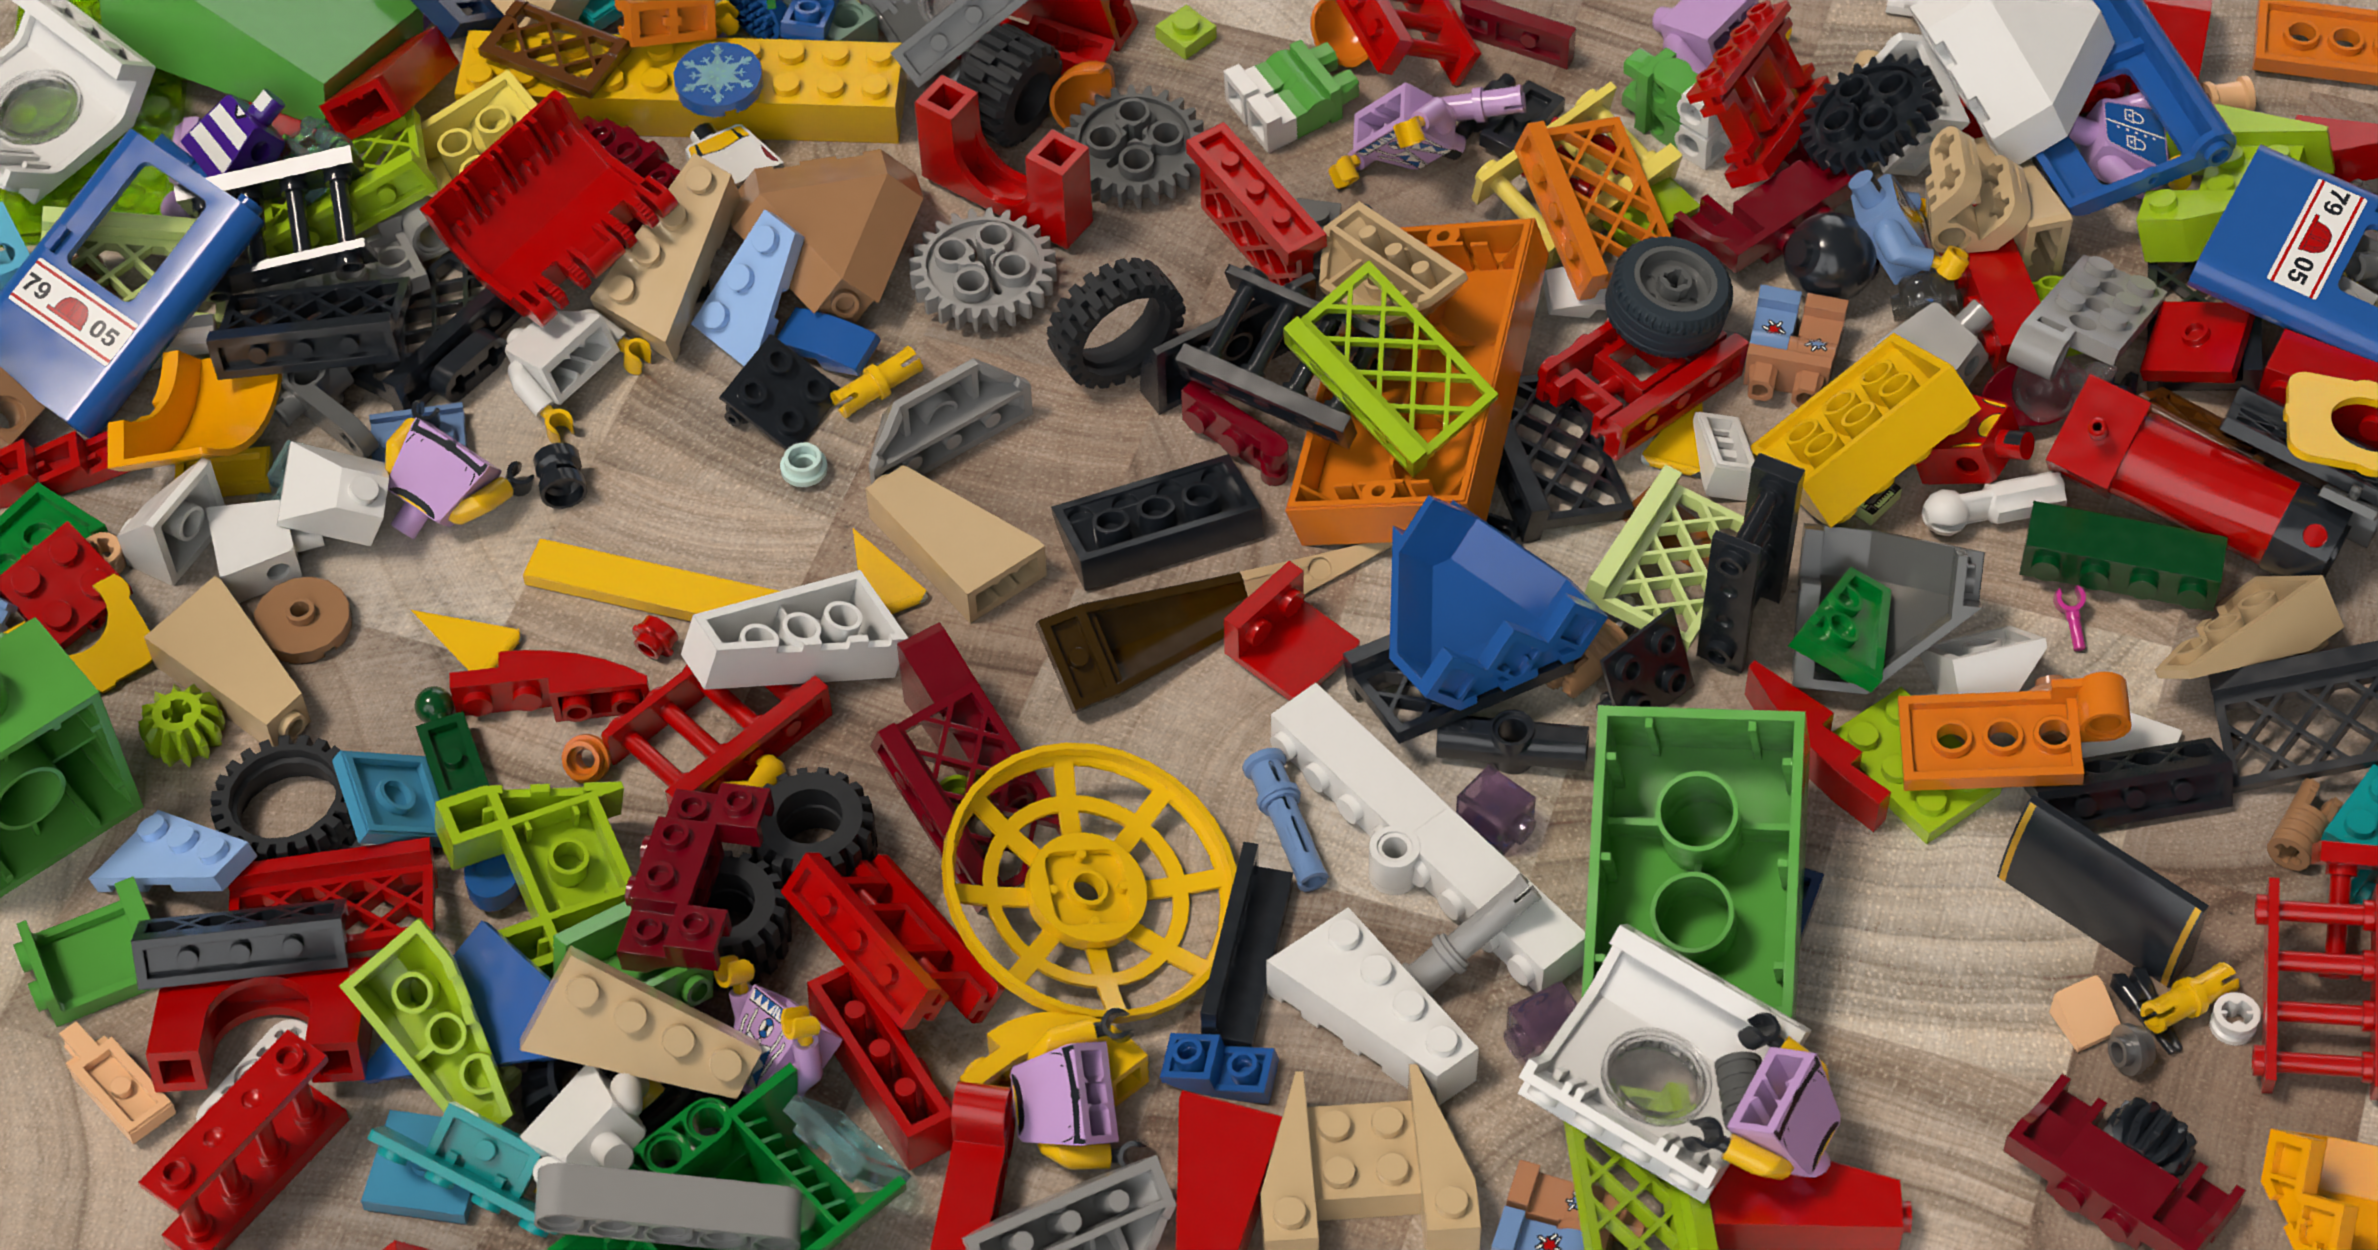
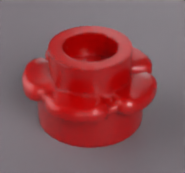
(654, 637)

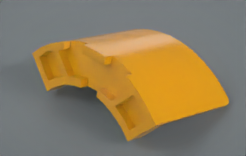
(194, 416)

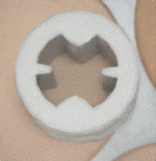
(2231, 1005)

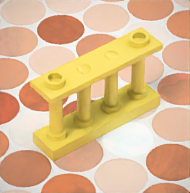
(1592, 105)

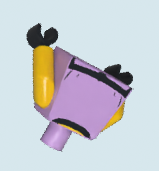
(443, 476)
(1068, 1096)
(1783, 1114)

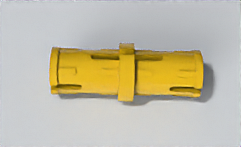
(876, 381)
(2189, 997)

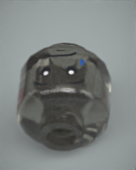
(1919, 291)

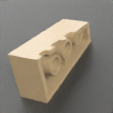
(661, 276)
(628, 1027)

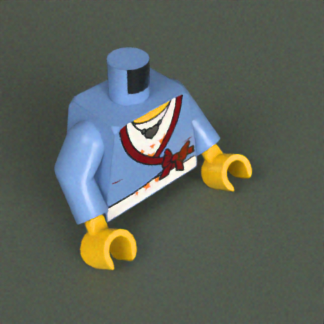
(1899, 228)

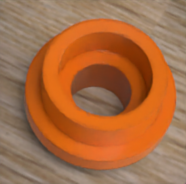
(573, 762)

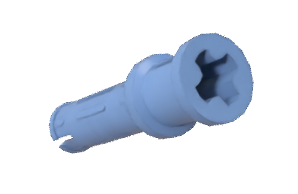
(1280, 801)

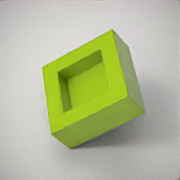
(1185, 32)

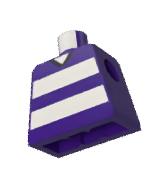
(237, 135)

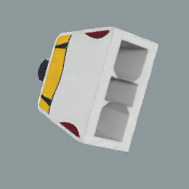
(732, 150)

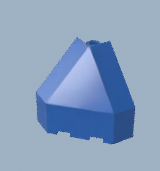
(1478, 607)

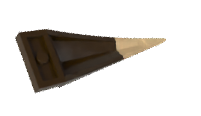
(1131, 638)

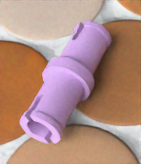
(1487, 103)

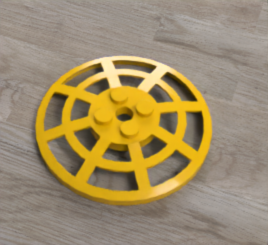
(1092, 860)

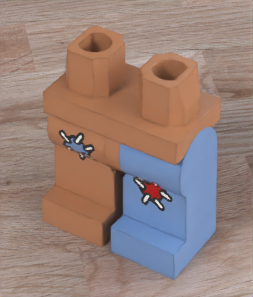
(1790, 362)
(1545, 1214)

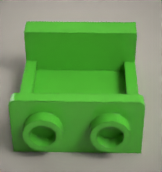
(600, 939)
(86, 959)

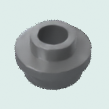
(2131, 1048)

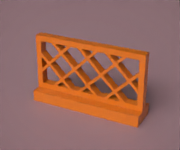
(1563, 205)

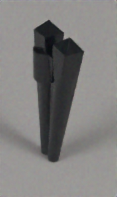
(2135, 992)

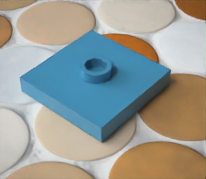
(388, 796)
(404, 1188)

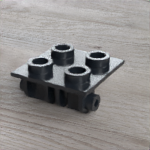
(778, 394)
(1648, 666)

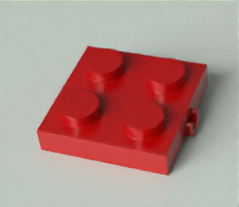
(57, 585)

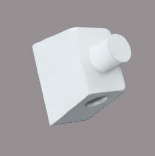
(253, 550)

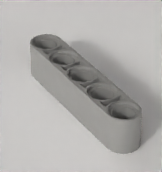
(667, 1208)

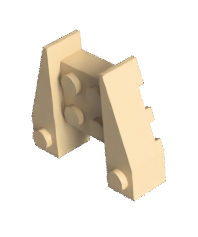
(1368, 1165)

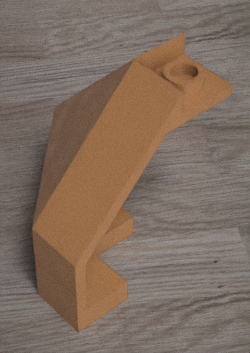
(851, 220)

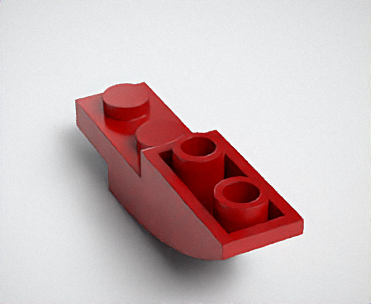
(570, 683)

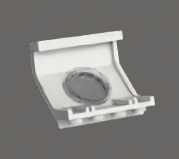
(63, 95)
(1643, 1058)

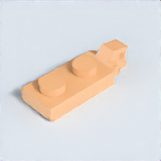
(115, 1083)

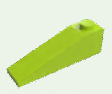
(428, 1020)

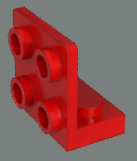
(1284, 636)

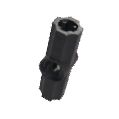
(1534, 744)

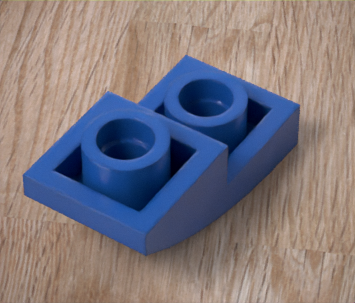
(808, 19)
(829, 340)
(1220, 1071)

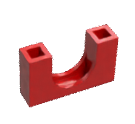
(958, 157)
(197, 1016)

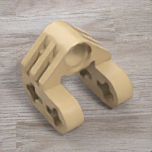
(1956, 184)

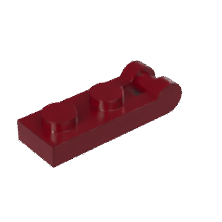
(1519, 31)
(1236, 432)

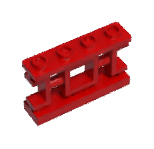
(1758, 129)
(1652, 402)
(891, 939)

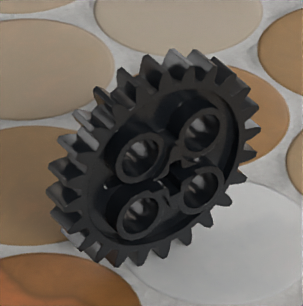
(1871, 114)

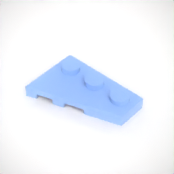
(747, 295)
(177, 855)

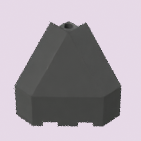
(1930, 583)

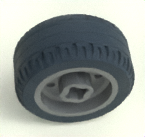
(1668, 297)

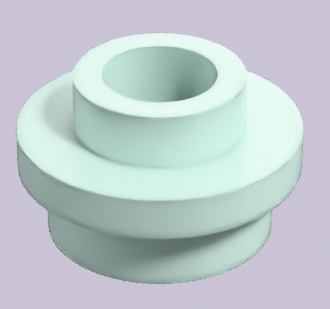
(801, 456)

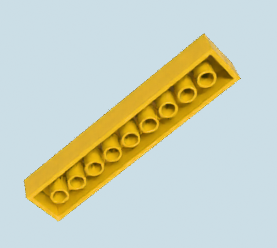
(807, 92)

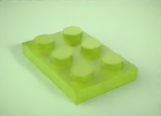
(1923, 811)

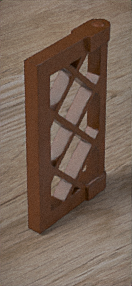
(559, 75)
(2202, 422)

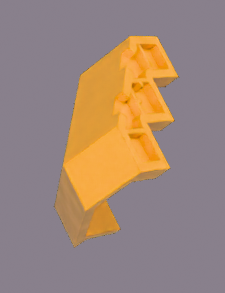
(2323, 1189)

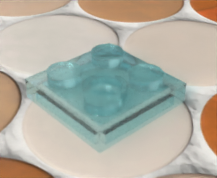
(851, 1149)

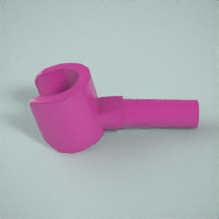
(2072, 616)

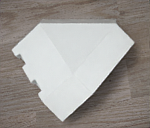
(2019, 64)

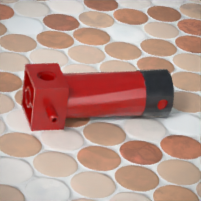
(2127, 450)

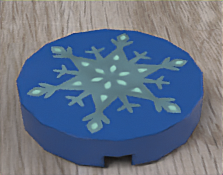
(718, 79)

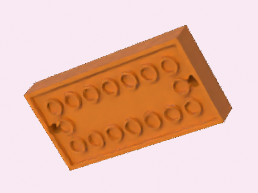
(1363, 489)

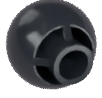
(1830, 256)

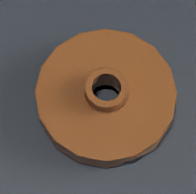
(307, 637)

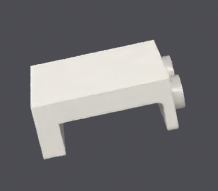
(1951, 112)

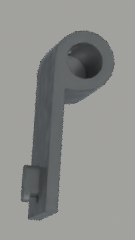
(2365, 516)

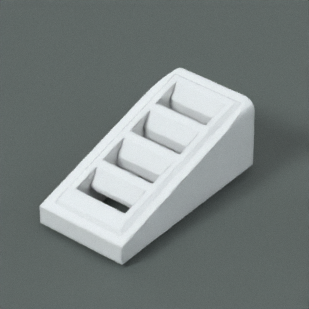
(1723, 460)

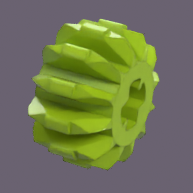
(181, 725)

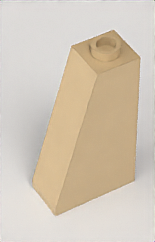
(2049, 226)
(955, 543)
(222, 653)

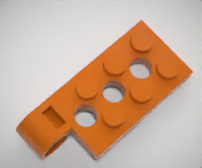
(2320, 55)
(2080, 708)

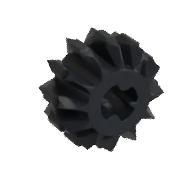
(2153, 1134)

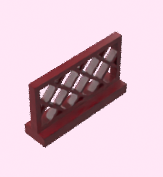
(927, 798)

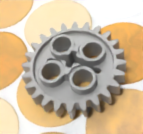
(959, 286)

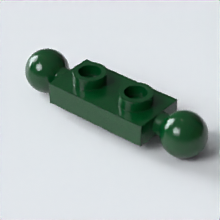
(447, 744)

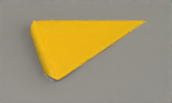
(1675, 447)
(889, 581)
(470, 641)

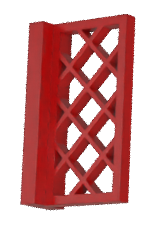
(1254, 207)
(364, 873)

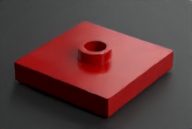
(2197, 343)

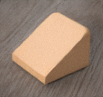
(2084, 1013)

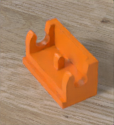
(666, 21)

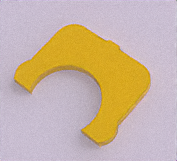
(2310, 431)
(122, 645)

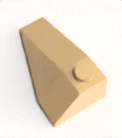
(2258, 624)

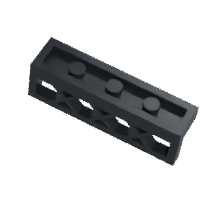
(2146, 784)
(1246, 941)
(240, 944)

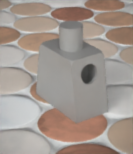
(1949, 336)

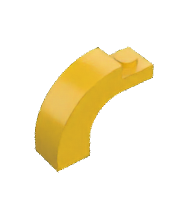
(1014, 1039)

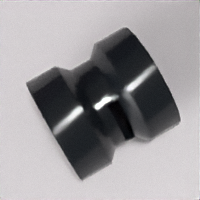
(560, 475)

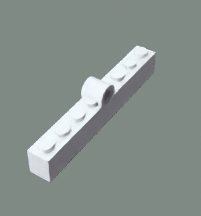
(1420, 836)

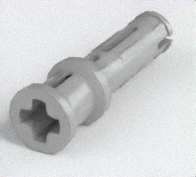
(1451, 952)

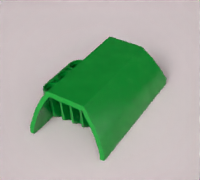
(754, 1147)

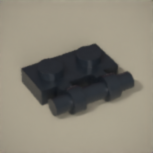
(1503, 131)

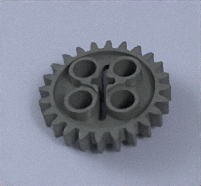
(1137, 145)

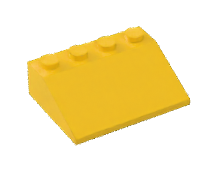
(1869, 426)

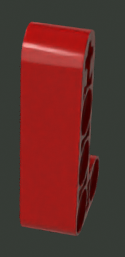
(977, 1164)

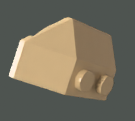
(1407, 263)

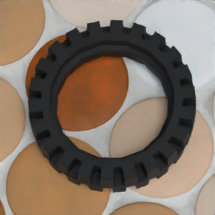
(1099, 298)
(269, 767)

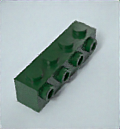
(2123, 556)

